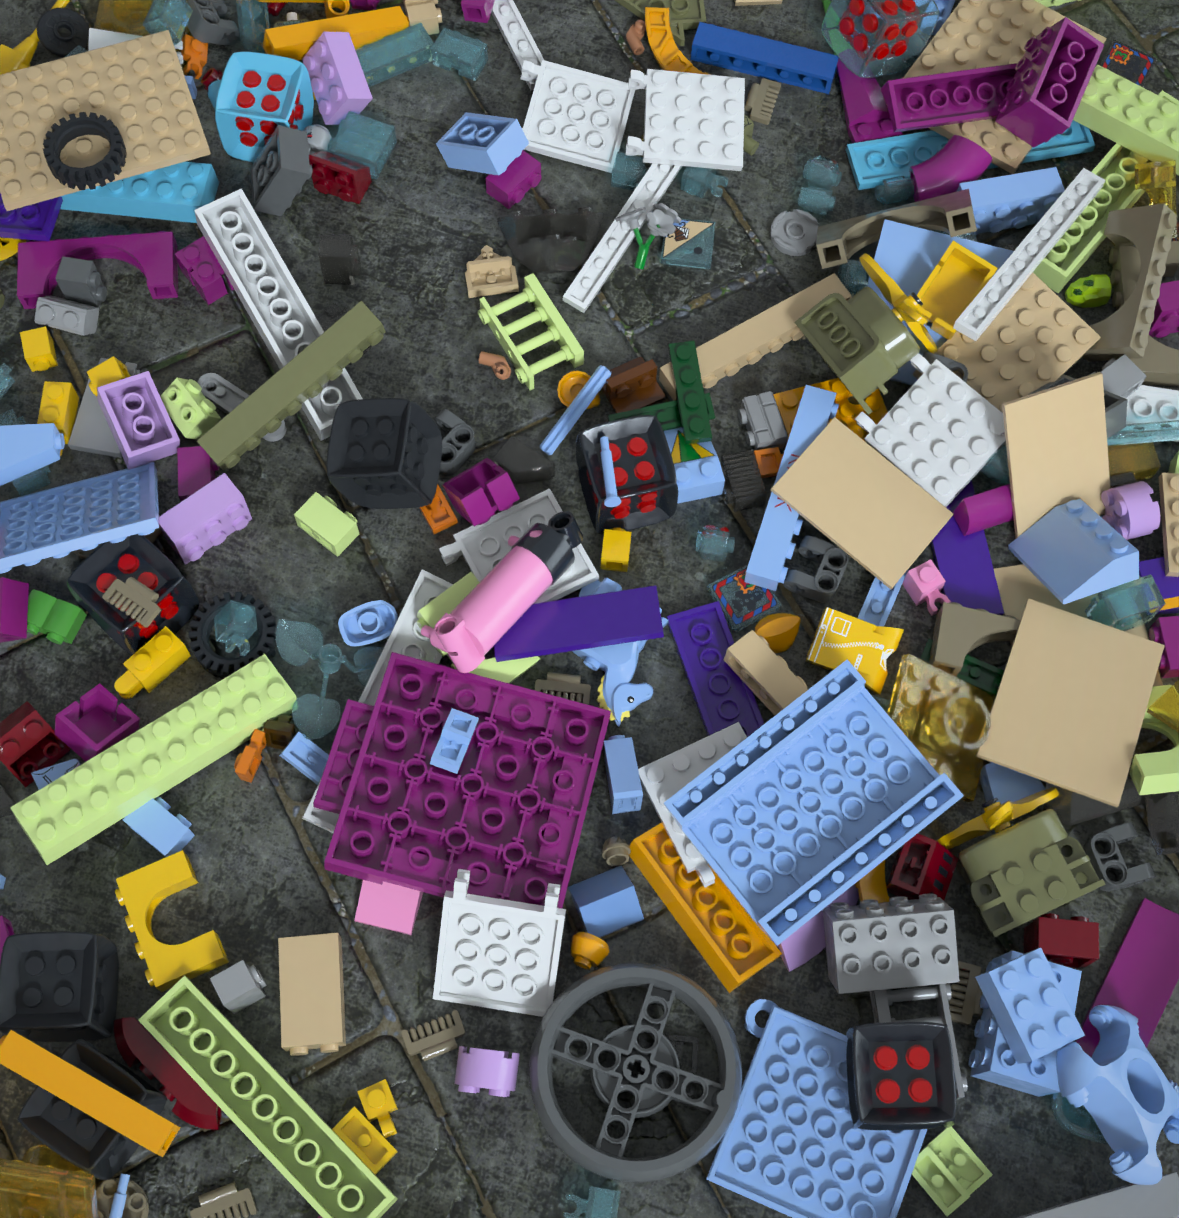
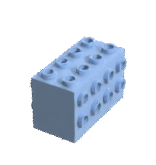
(992, 1056)

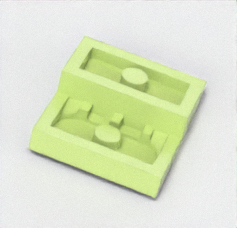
(949, 1170)

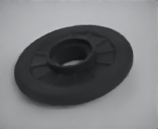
(62, 18)

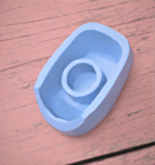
(367, 623)

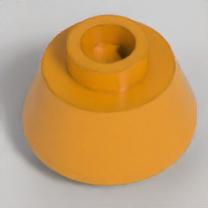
(588, 950)

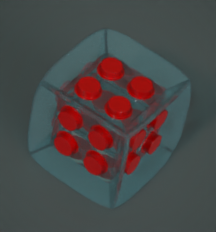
(879, 35)

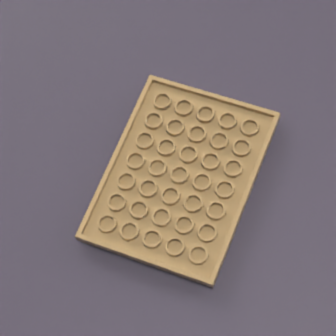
(981, 37)
(128, 82)

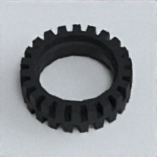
(77, 127)

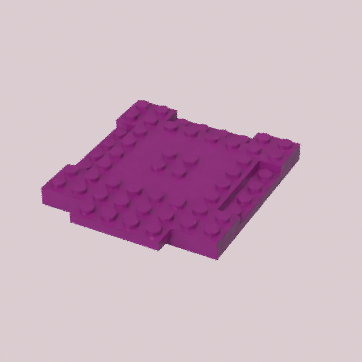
(504, 815)

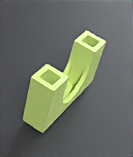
(444, 603)
(1157, 770)

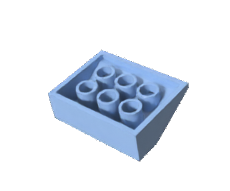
(1076, 552)

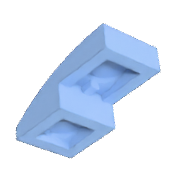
(454, 741)

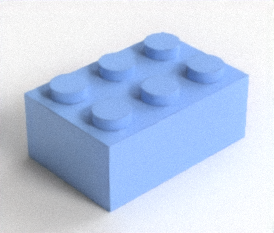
(482, 143)
(1029, 1006)

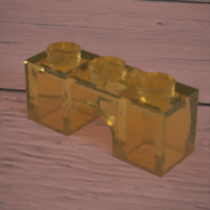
(1159, 182)

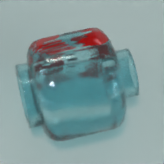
(714, 543)

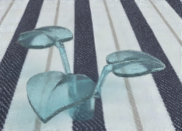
(298, 643)

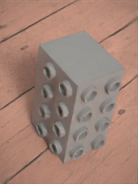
(890, 944)

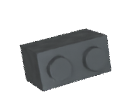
(81, 282)

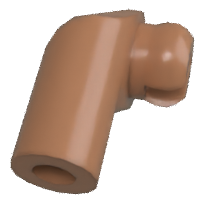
(635, 35)
(497, 362)

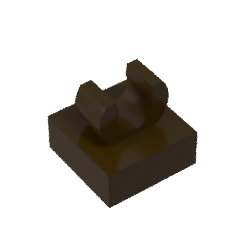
(279, 732)

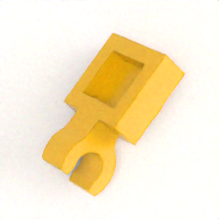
(379, 1103)

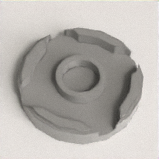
(794, 232)

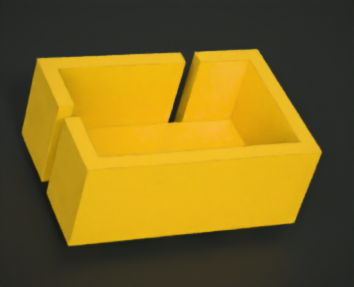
(953, 288)

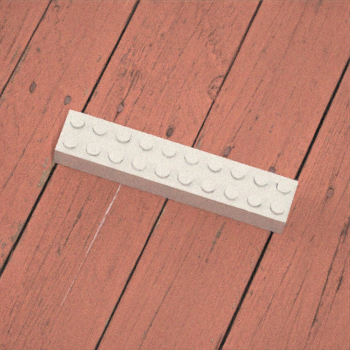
(270, 296)

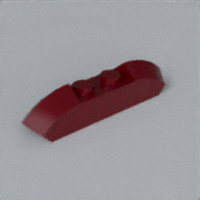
(192, 1102)

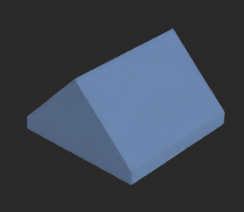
(606, 902)

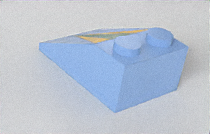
(695, 466)

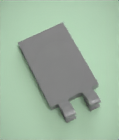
(91, 429)

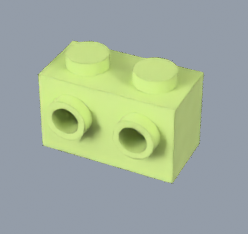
(189, 408)
(327, 523)

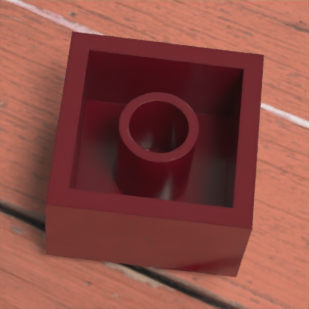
(1064, 941)

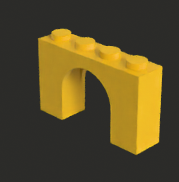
(141, 894)

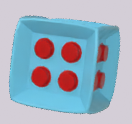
(258, 96)

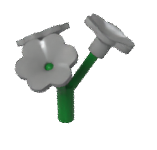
(659, 222)

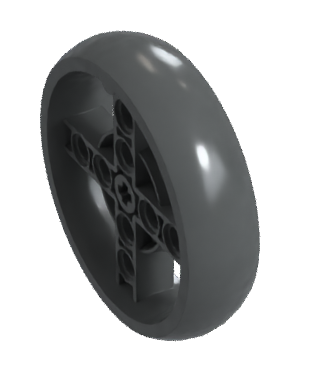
(717, 1098)

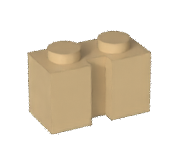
(424, 12)

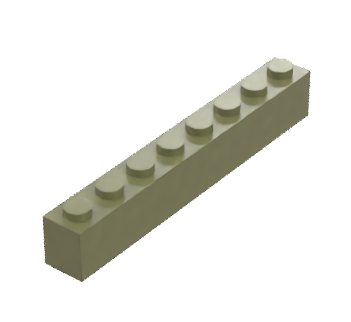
(292, 386)

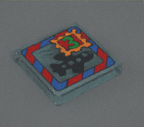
(742, 601)

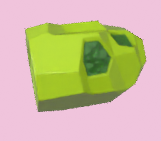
(1089, 291)

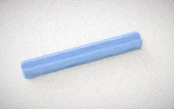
(575, 410)

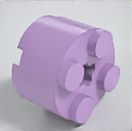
(1131, 510)
(486, 1070)

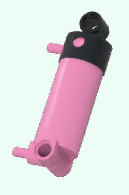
(506, 591)

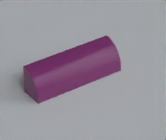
(984, 510)

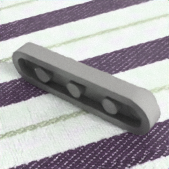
(228, 397)

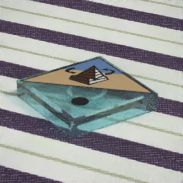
(689, 244)

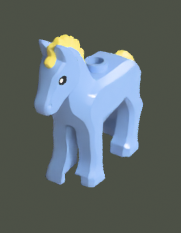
(619, 665)

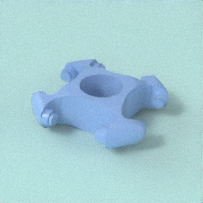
(1122, 1093)

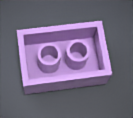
(336, 77)
(138, 420)
(205, 519)

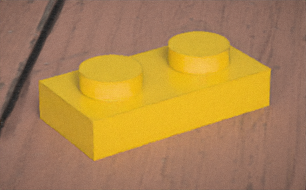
(364, 1140)

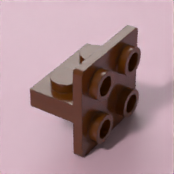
(633, 386)

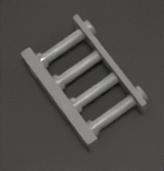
(942, 993)

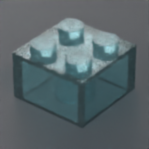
(1127, 604)

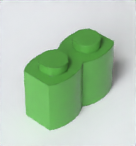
(53, 617)

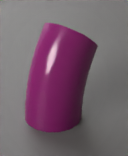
(954, 164)

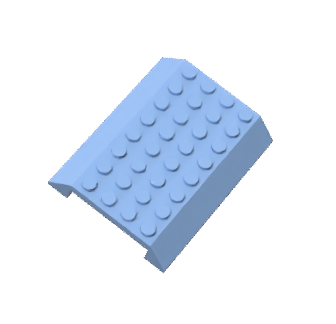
(810, 803)

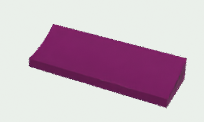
(947, 97)
(1140, 973)

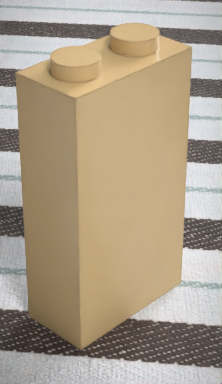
(311, 993)

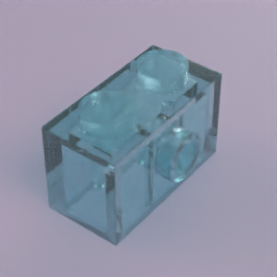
(170, 16)

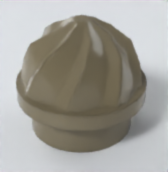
(616, 851)

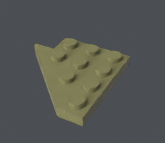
(683, 13)

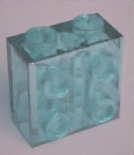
(364, 141)

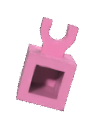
(925, 584)

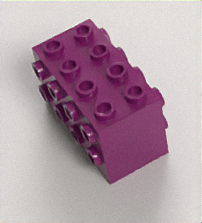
(1049, 82)

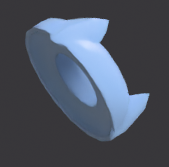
(757, 1005)

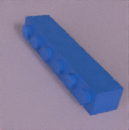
(764, 57)

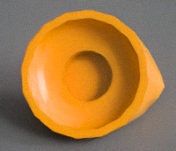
(571, 385)
(778, 630)

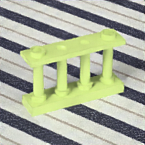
(544, 312)

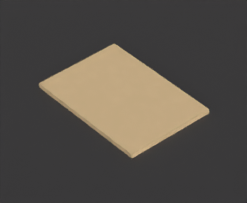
(1057, 449)
(862, 502)

